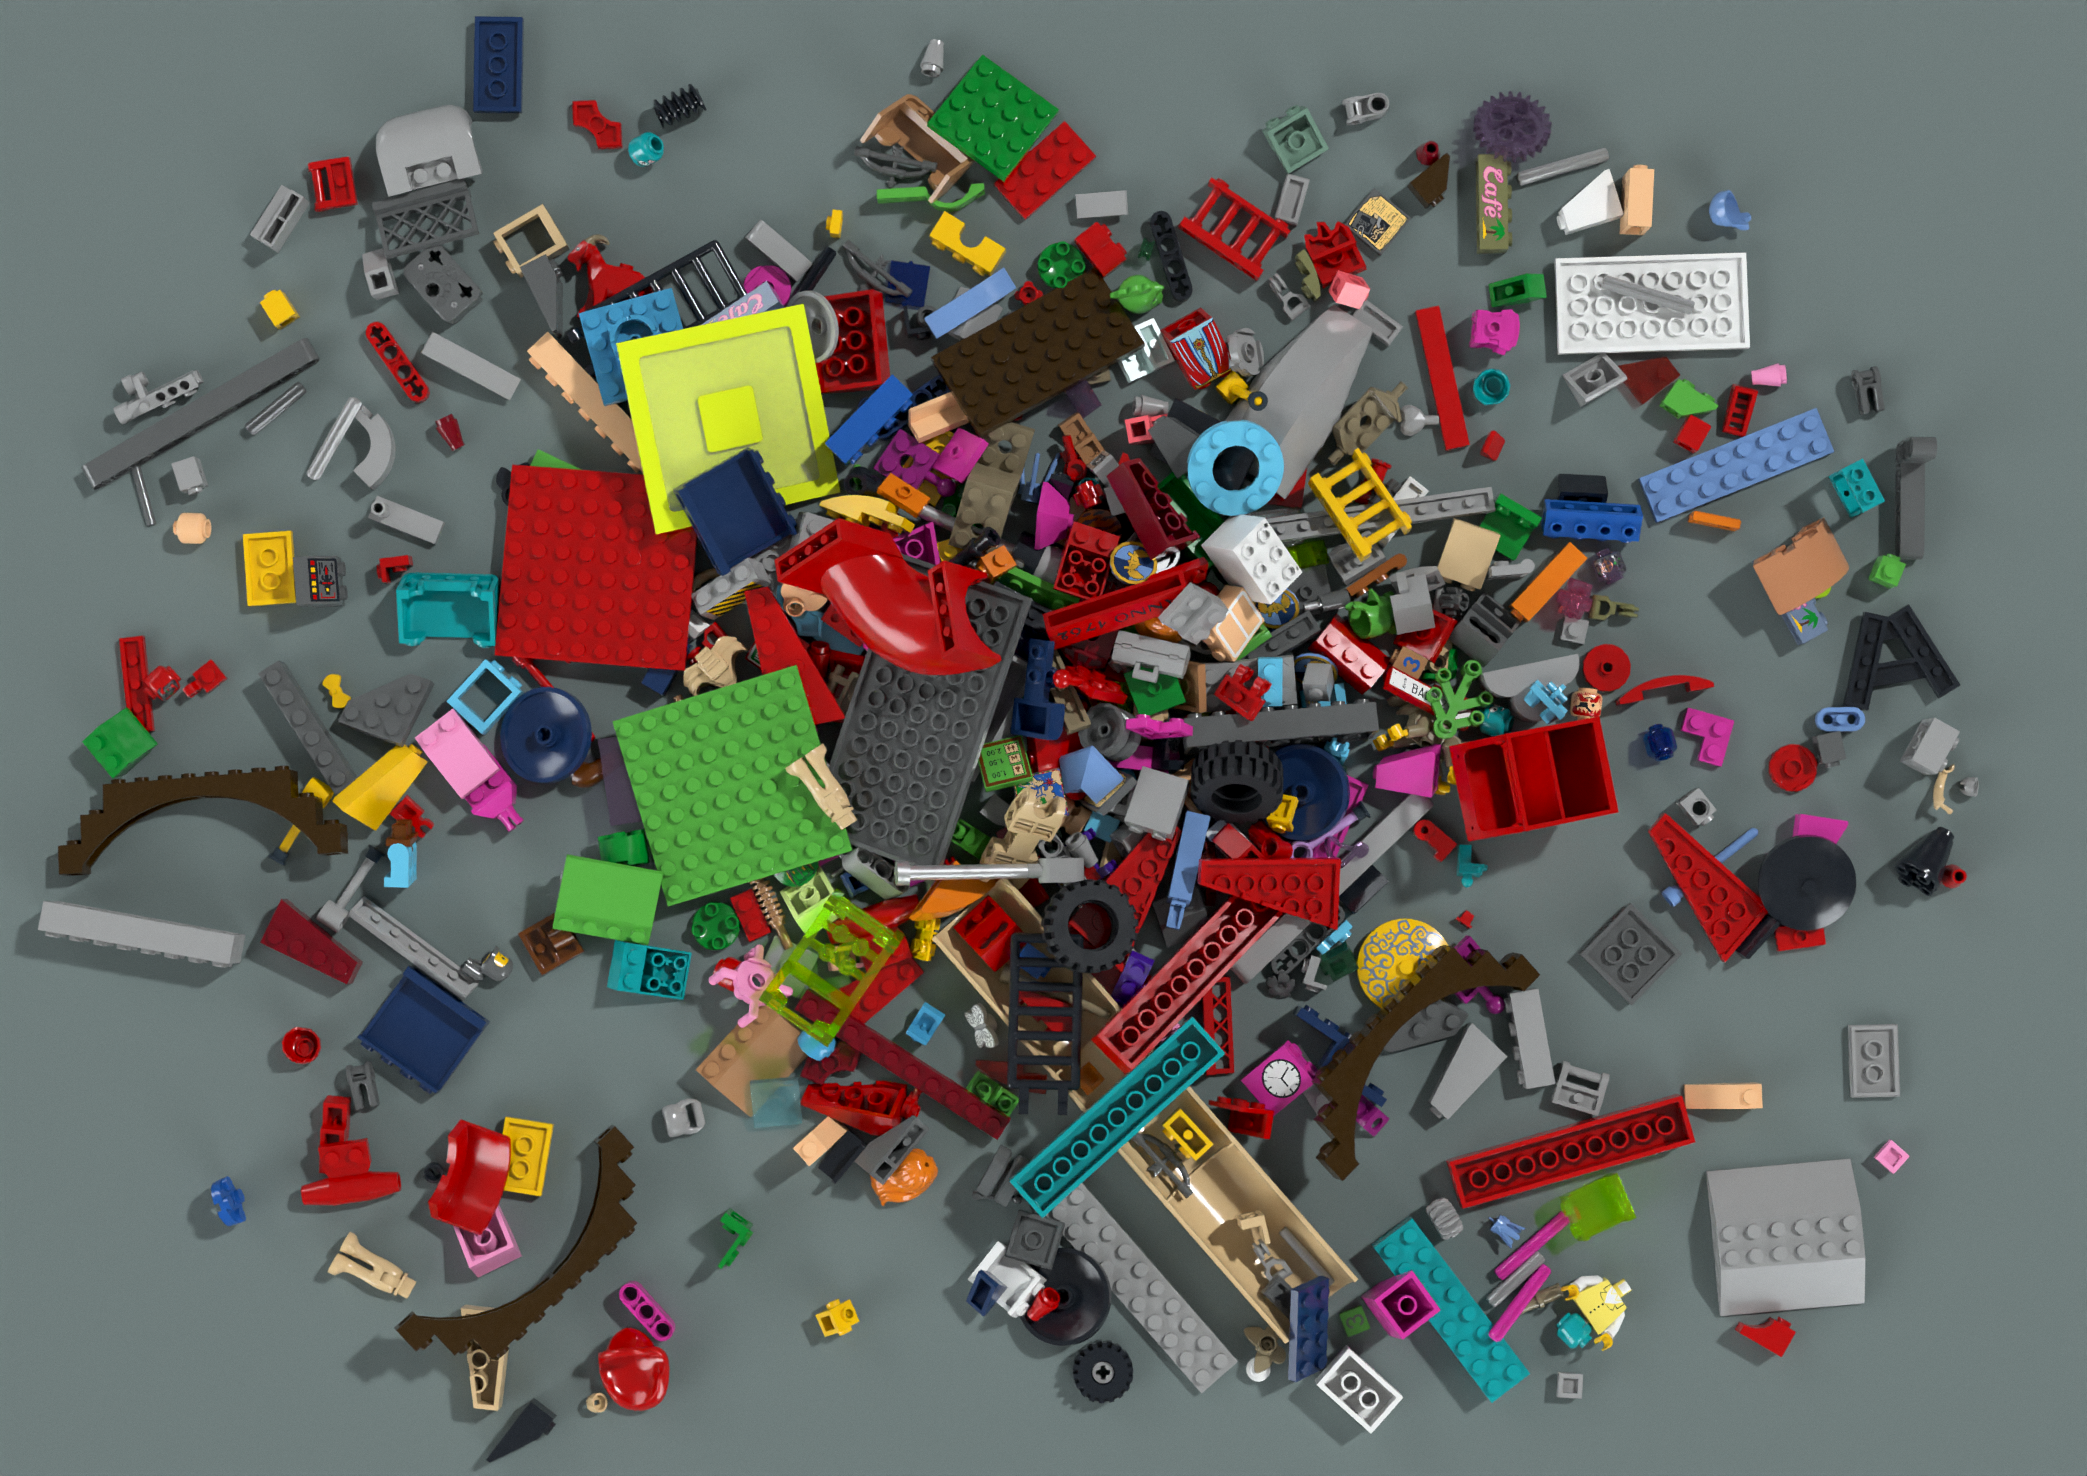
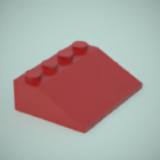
(861, 349)

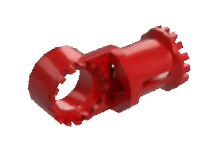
(1380, 469)

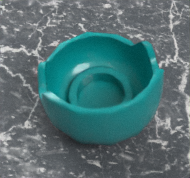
(1491, 386)

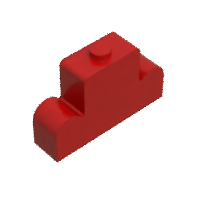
(1046, 753)

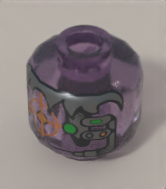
(1609, 566)

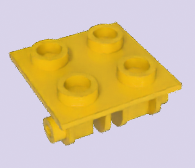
(922, 945)

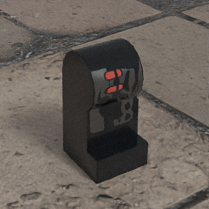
(1167, 754)

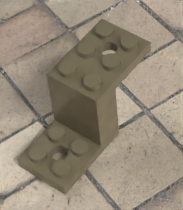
(992, 484)

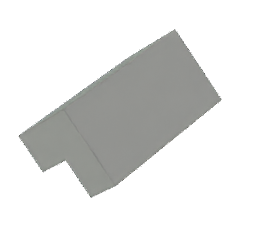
(280, 218)

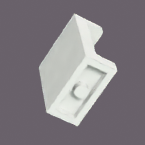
(1018, 1276)

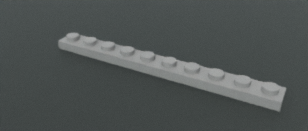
(1419, 510)

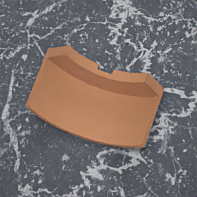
(1803, 568)

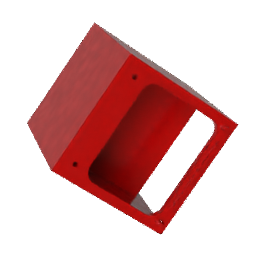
(1533, 779)

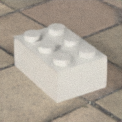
(1358, 1389)

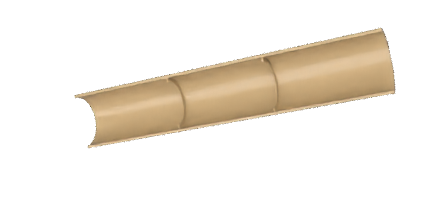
(1222, 1179)

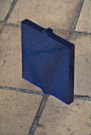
(913, 276)

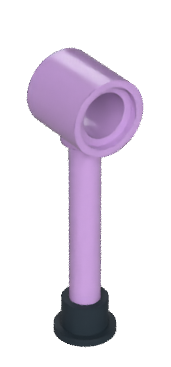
(1359, 813)

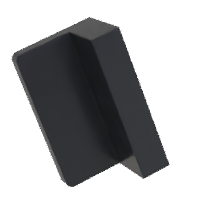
(1582, 488)
(842, 1156)

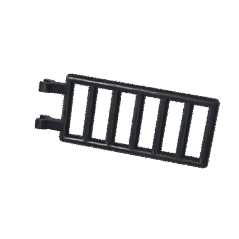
(674, 270)
(1015, 1034)

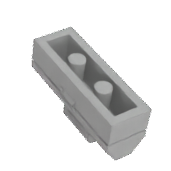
(1151, 653)

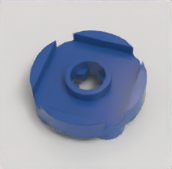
(229, 1200)

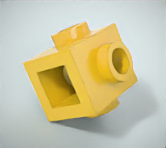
(837, 1318)

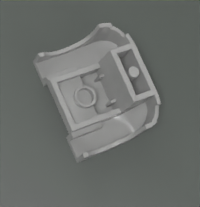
(426, 149)

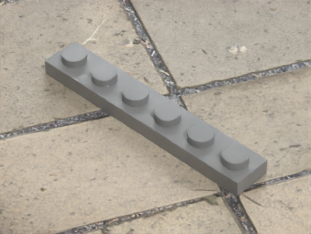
(413, 948)

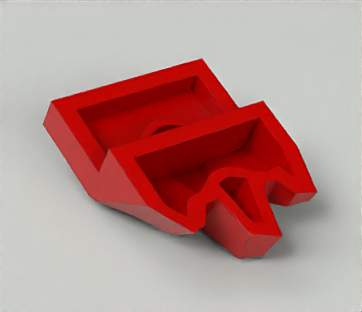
(1333, 252)

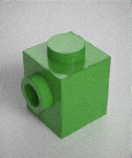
(1887, 570)

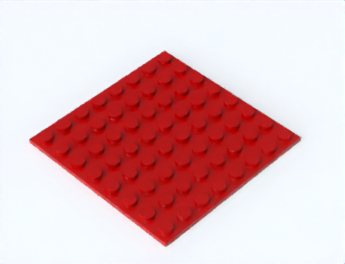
(591, 573)

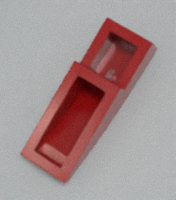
(335, 1121)

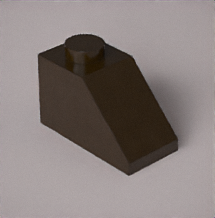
(1431, 183)

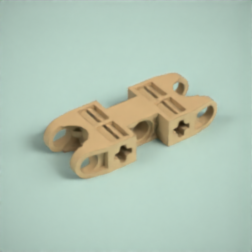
(1025, 827)

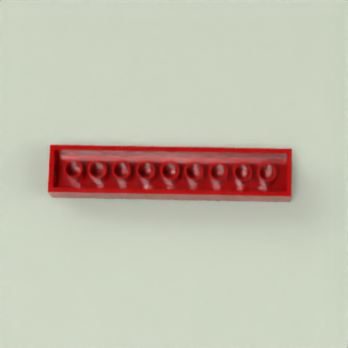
(1183, 981)
(1570, 1150)

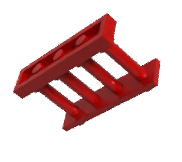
(1233, 252)

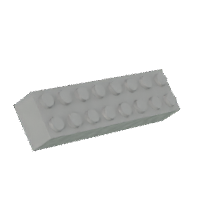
(142, 932)

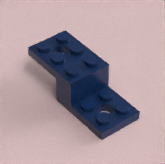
(1339, 1041)

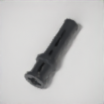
(977, 547)

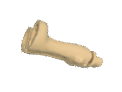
(831, 798)
(384, 1275)

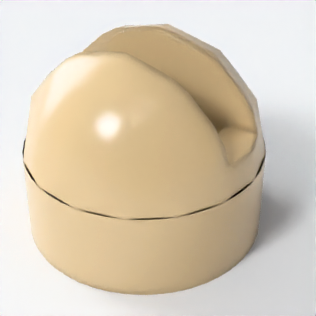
(598, 1407)

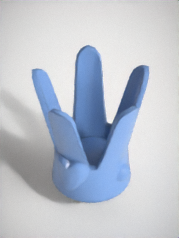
(1505, 1228)

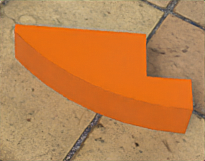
(949, 897)

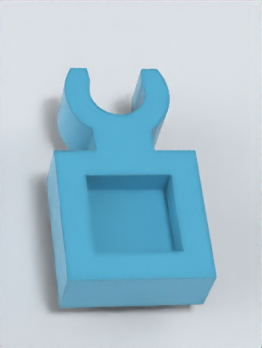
(1337, 749)
(1337, 935)

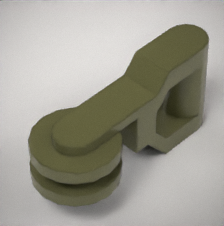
(1628, 609)

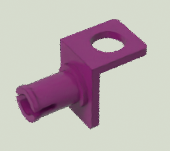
(1367, 1114)

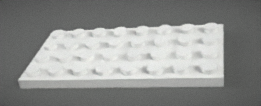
(1608, 322)

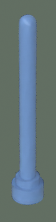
(1674, 894)

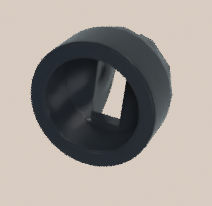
(430, 1176)

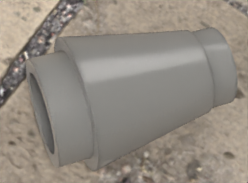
(933, 59)
(1148, 406)
(1080, 847)

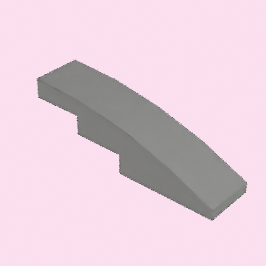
(470, 366)

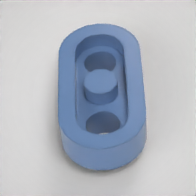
(1839, 719)

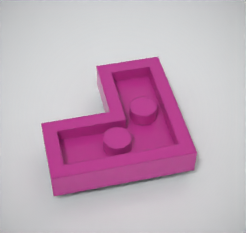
(1158, 729)
(1715, 734)

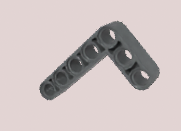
(1910, 495)

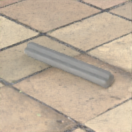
(1562, 166)
(1647, 294)
(334, 438)

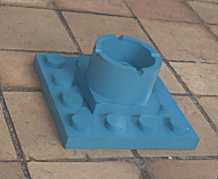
(623, 322)

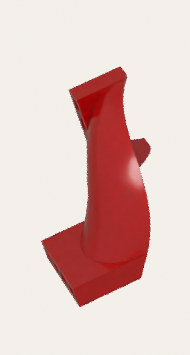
(888, 604)

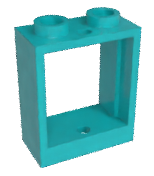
(1861, 487)

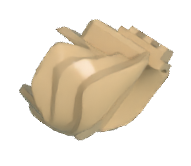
(714, 666)

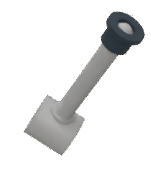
(334, 914)

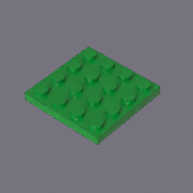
(993, 118)

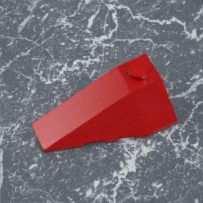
(865, 1107)

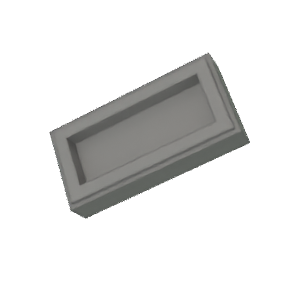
(1292, 199)
(1383, 326)

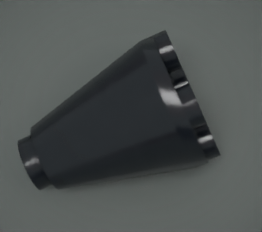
(1926, 861)

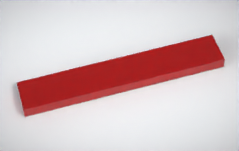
(1442, 378)

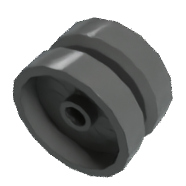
(1109, 732)
(999, 1174)

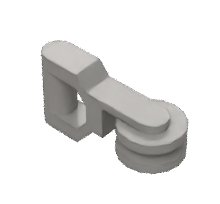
(1276, 286)
(1260, 1250)

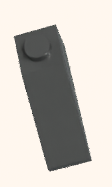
(889, 1150)

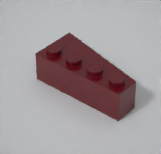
(1150, 510)
(305, 941)

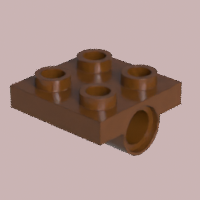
(550, 946)

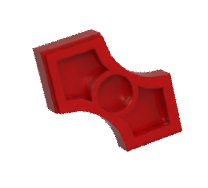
(607, 132)

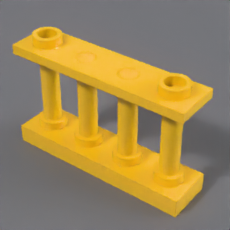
(1348, 525)

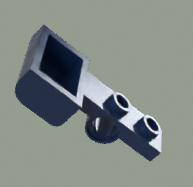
(1034, 713)

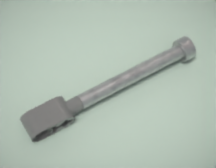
(1046, 870)

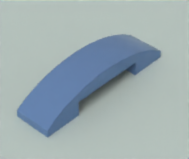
(970, 303)

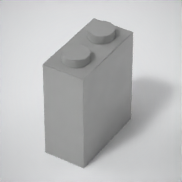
(1156, 803)

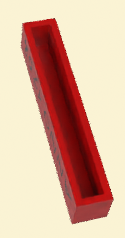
(1113, 610)

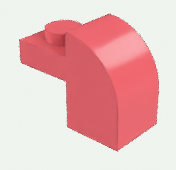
(1138, 428)

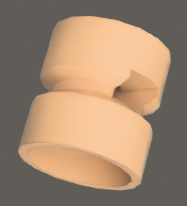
(1077, 818)

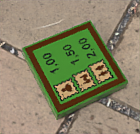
(1004, 764)

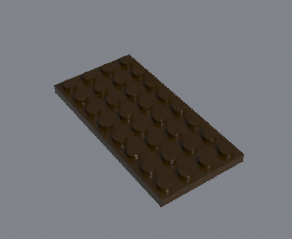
(1037, 352)

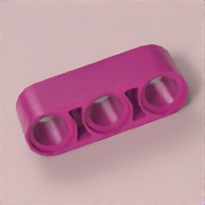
(644, 1298)

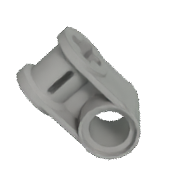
(1364, 109)

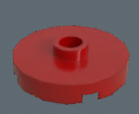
(1594, 671)

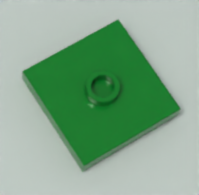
(1154, 697)

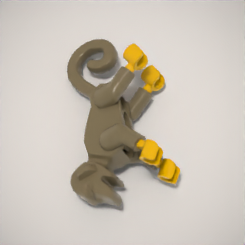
(1420, 732)

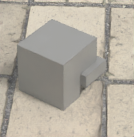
(1412, 605)

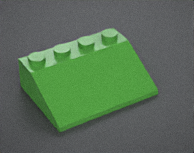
(607, 899)

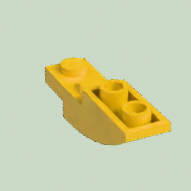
(866, 510)

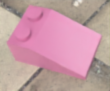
(457, 753)
(491, 1248)

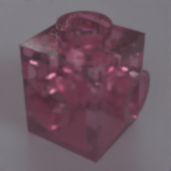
(1574, 599)

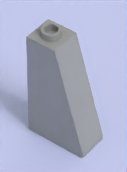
(1465, 1071)

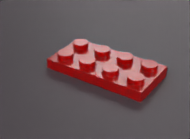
(1045, 170)

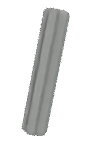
(1515, 1279)

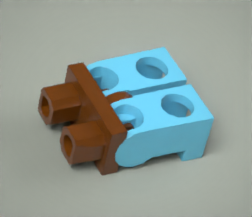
(402, 855)

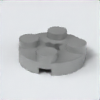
(1245, 352)

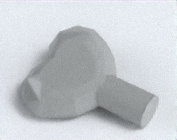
(1415, 420)

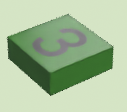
(1354, 1320)

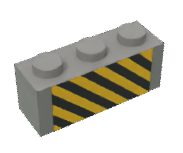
(728, 590)

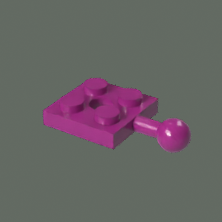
(923, 458)
(1494, 1003)

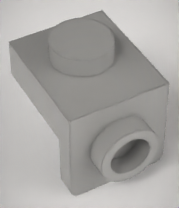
(1309, 969)

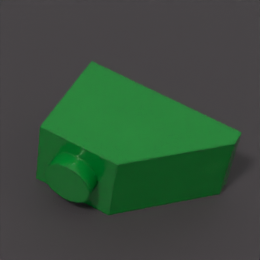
(1517, 290)

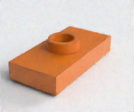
(903, 495)

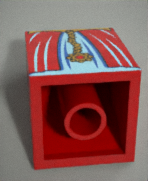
(1198, 348)

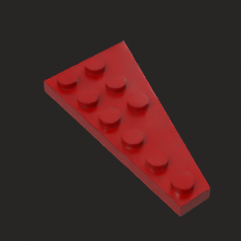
(1138, 878)

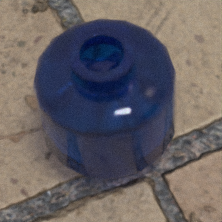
(1660, 742)

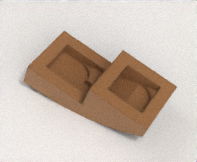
(1083, 439)

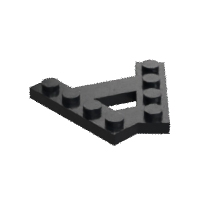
(1868, 672)

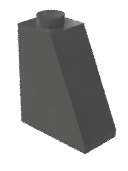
(1174, 442)

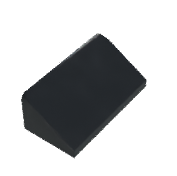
(1363, 889)
(1757, 937)

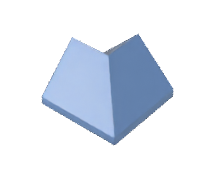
(1088, 773)

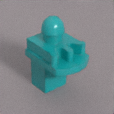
(1466, 868)

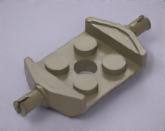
(1381, 411)

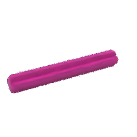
(1531, 1246)
(1519, 1303)

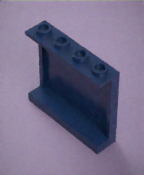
(735, 509)
(423, 1030)

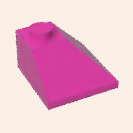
(1052, 517)

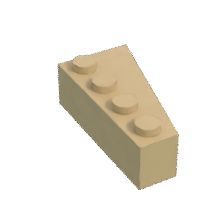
(486, 1374)

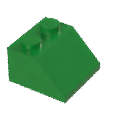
(120, 743)

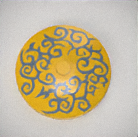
(1392, 956)

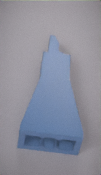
(1186, 866)

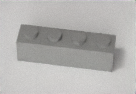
(1530, 1038)

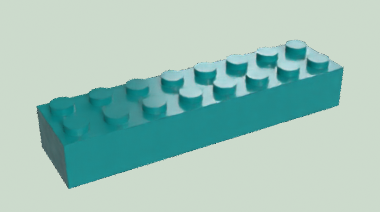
(1461, 1319)

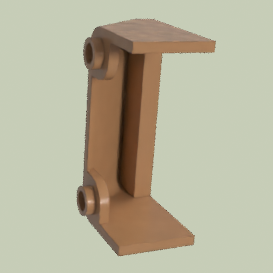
(906, 124)

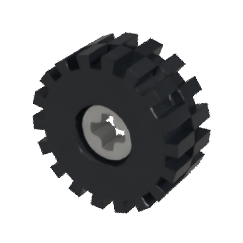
(1114, 1359)

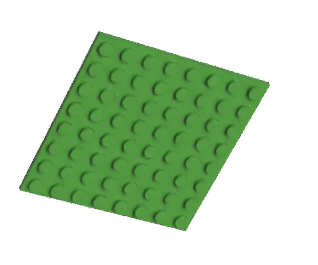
(719, 788)

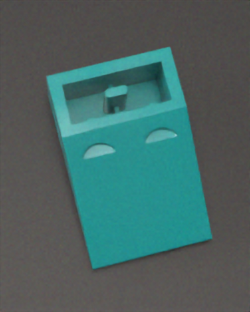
(649, 970)

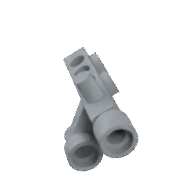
(162, 395)

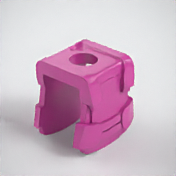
(1494, 330)

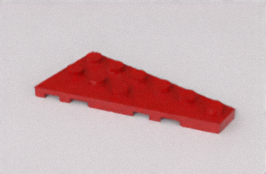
(781, 648)
(1289, 885)
(1717, 897)

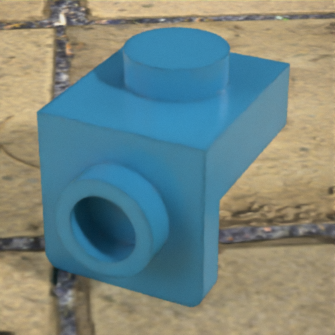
(925, 1024)

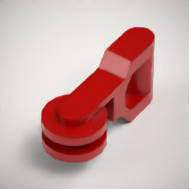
(717, 631)

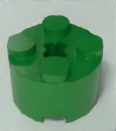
(624, 848)

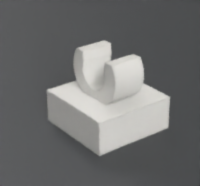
(696, 626)

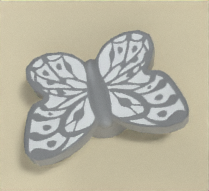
(984, 1026)

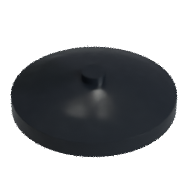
(1806, 882)
(1082, 1303)

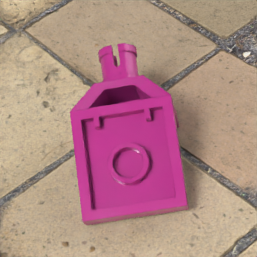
(496, 798)

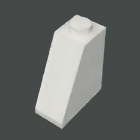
(1592, 206)

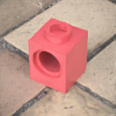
(1349, 289)

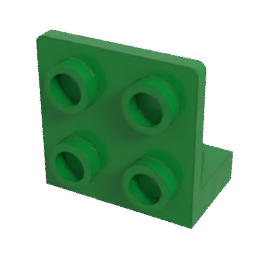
(1512, 523)
(735, 1223)

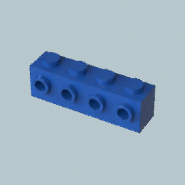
(869, 420)
(1591, 520)

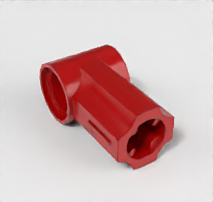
(1269, 842)

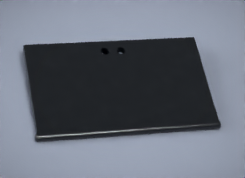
(1228, 468)

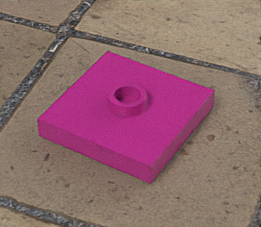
(960, 455)

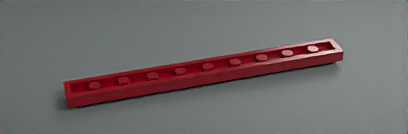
(906, 1066)

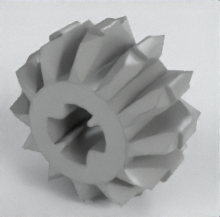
(1444, 1218)

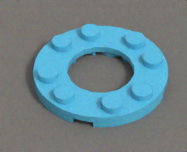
(1213, 442)

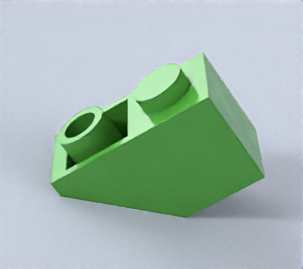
(1685, 400)
(970, 838)

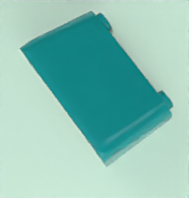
(447, 607)

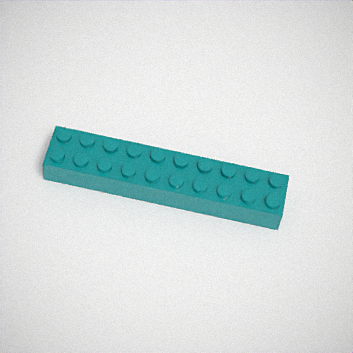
(1116, 1116)

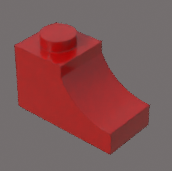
(1771, 1334)

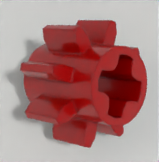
(1088, 495)

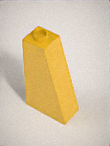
(381, 786)

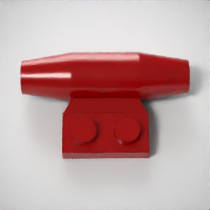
(890, 913)
(348, 1176)

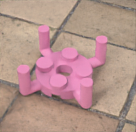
(743, 985)

